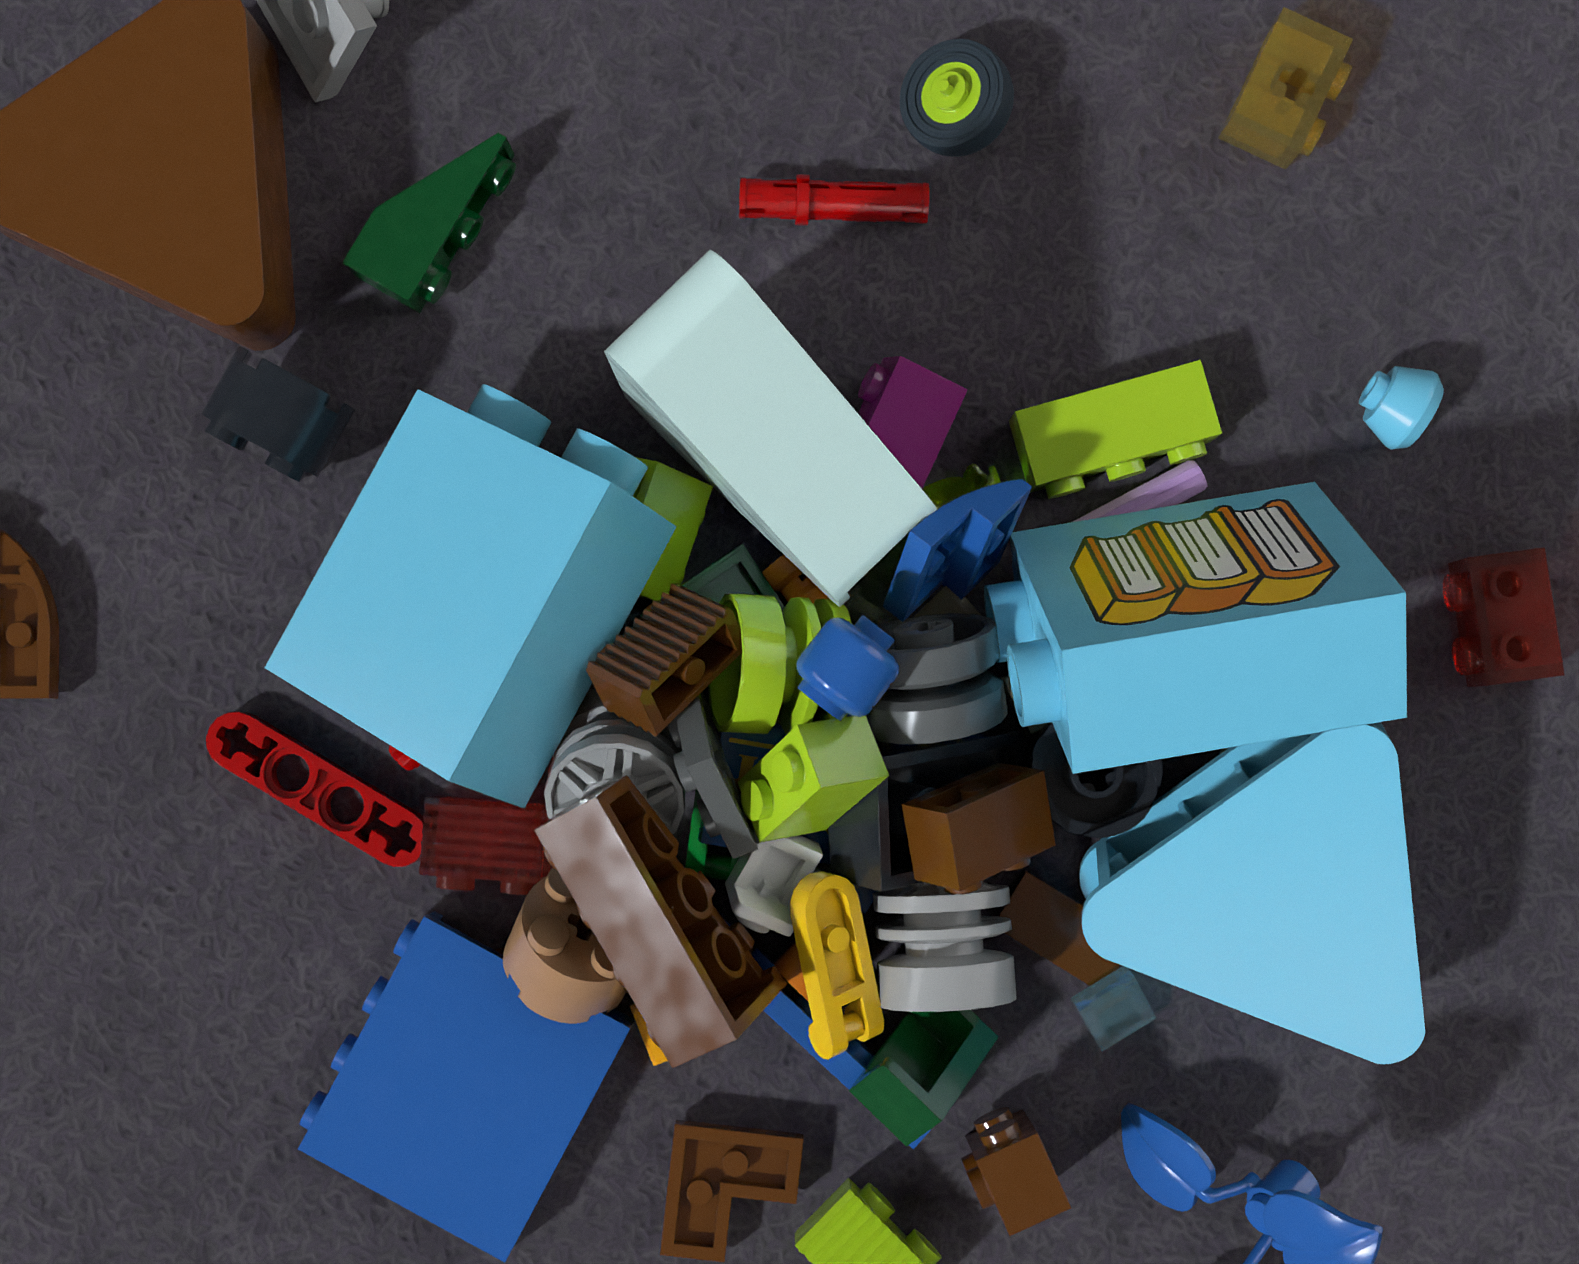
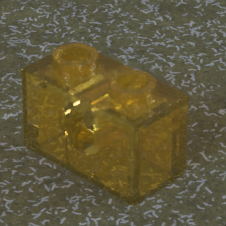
(1295, 54)

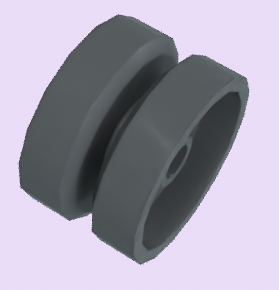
(941, 680)

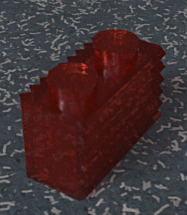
(482, 841)

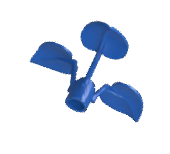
(1279, 1205)

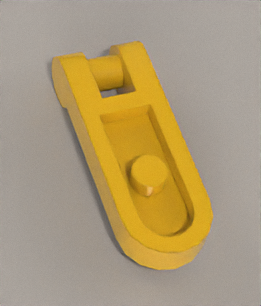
(835, 963)

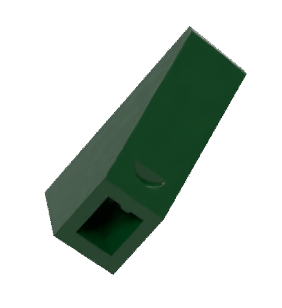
(420, 229)

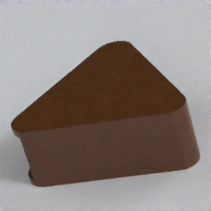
(163, 169)

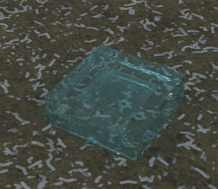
(1113, 1008)

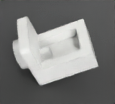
(765, 881)

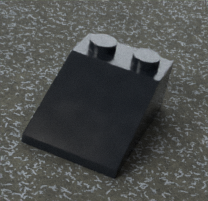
(871, 838)

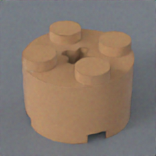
(559, 958)

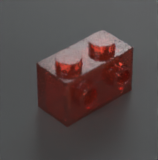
(1503, 618)

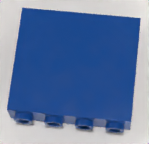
(458, 1089)

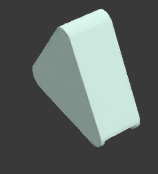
(766, 426)

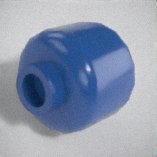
(847, 667)

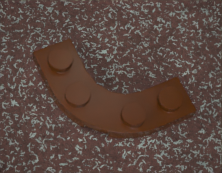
(26, 626)

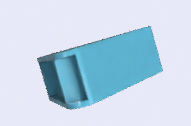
(1274, 891)

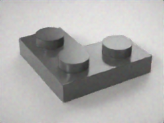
(704, 768)

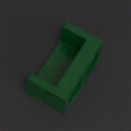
(923, 1070)

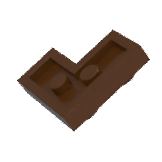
(710, 1168)

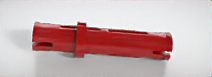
(833, 200)

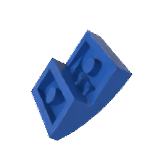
(956, 545)

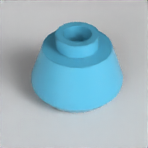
(1401, 404)

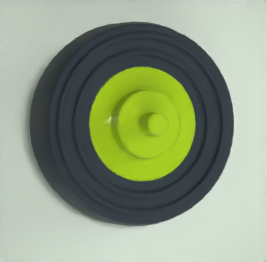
(956, 97)

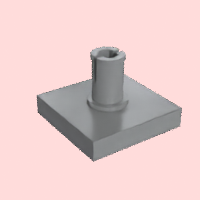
(323, 37)

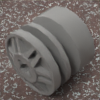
(605, 748)
(944, 949)

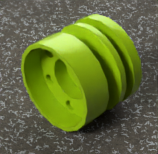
(765, 675)

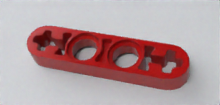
(315, 796)

